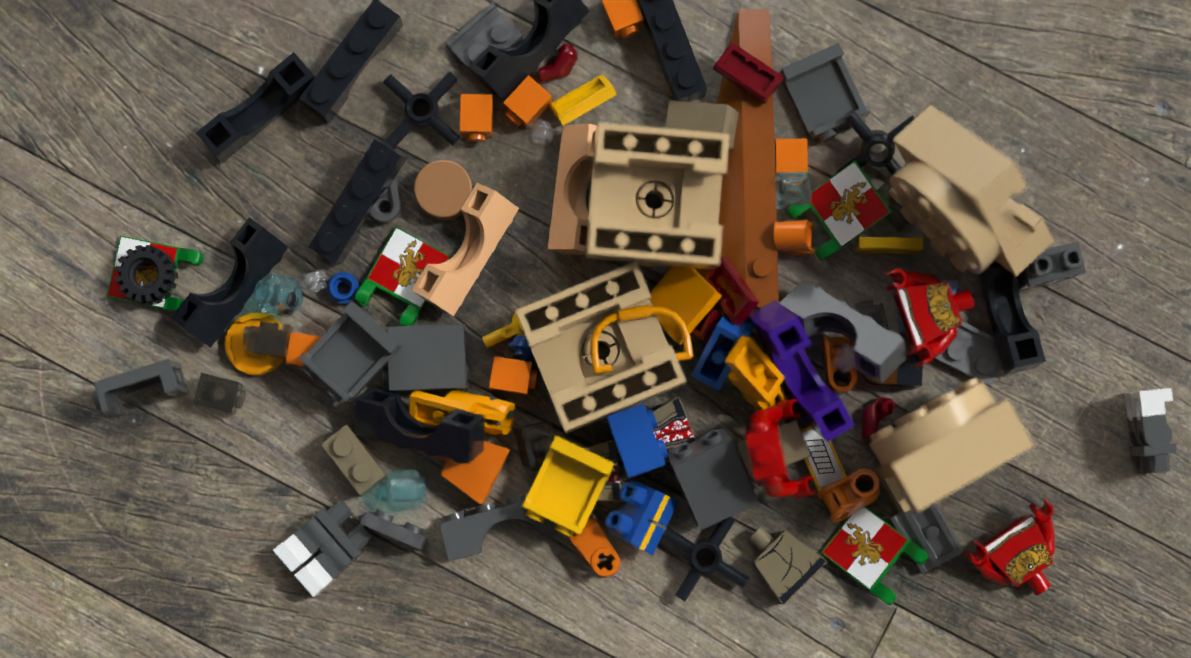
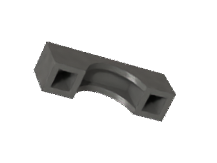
(876, 348)
(466, 535)

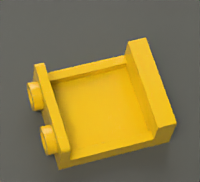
(567, 486)

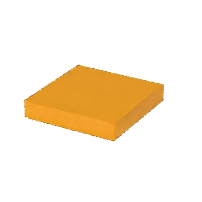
(687, 295)

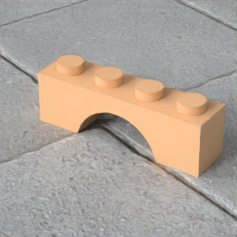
(574, 172)
(486, 220)

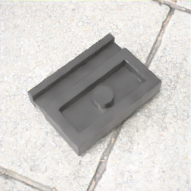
(485, 29)
(973, 354)
(383, 523)
(931, 533)

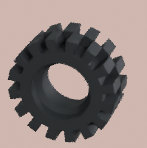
(128, 271)

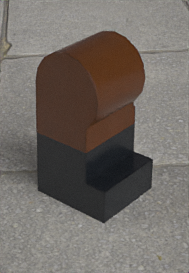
(904, 376)

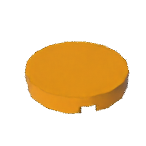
(236, 352)

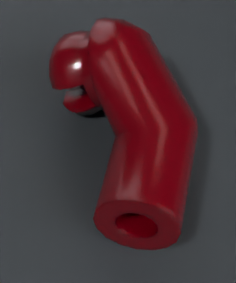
(562, 66)
(875, 413)

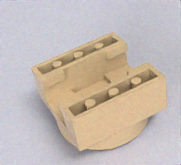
(676, 166)
(961, 195)
(560, 341)
(946, 445)

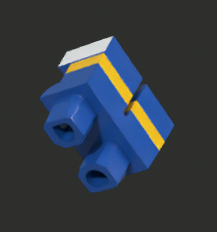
(632, 521)

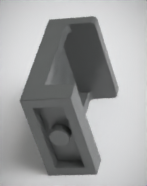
(823, 93)
(349, 354)
(429, 358)
(165, 372)
(712, 478)

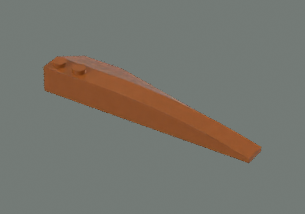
(749, 185)

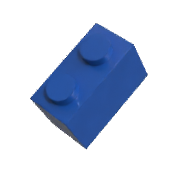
(711, 366)
(636, 440)

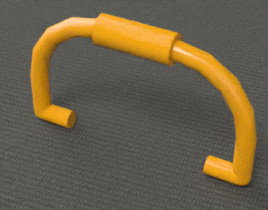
(633, 313)

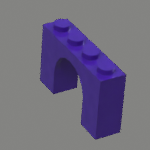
(785, 344)

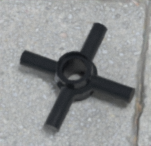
(430, 119)
(874, 137)
(717, 565)

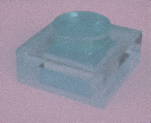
(793, 188)

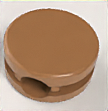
(442, 189)

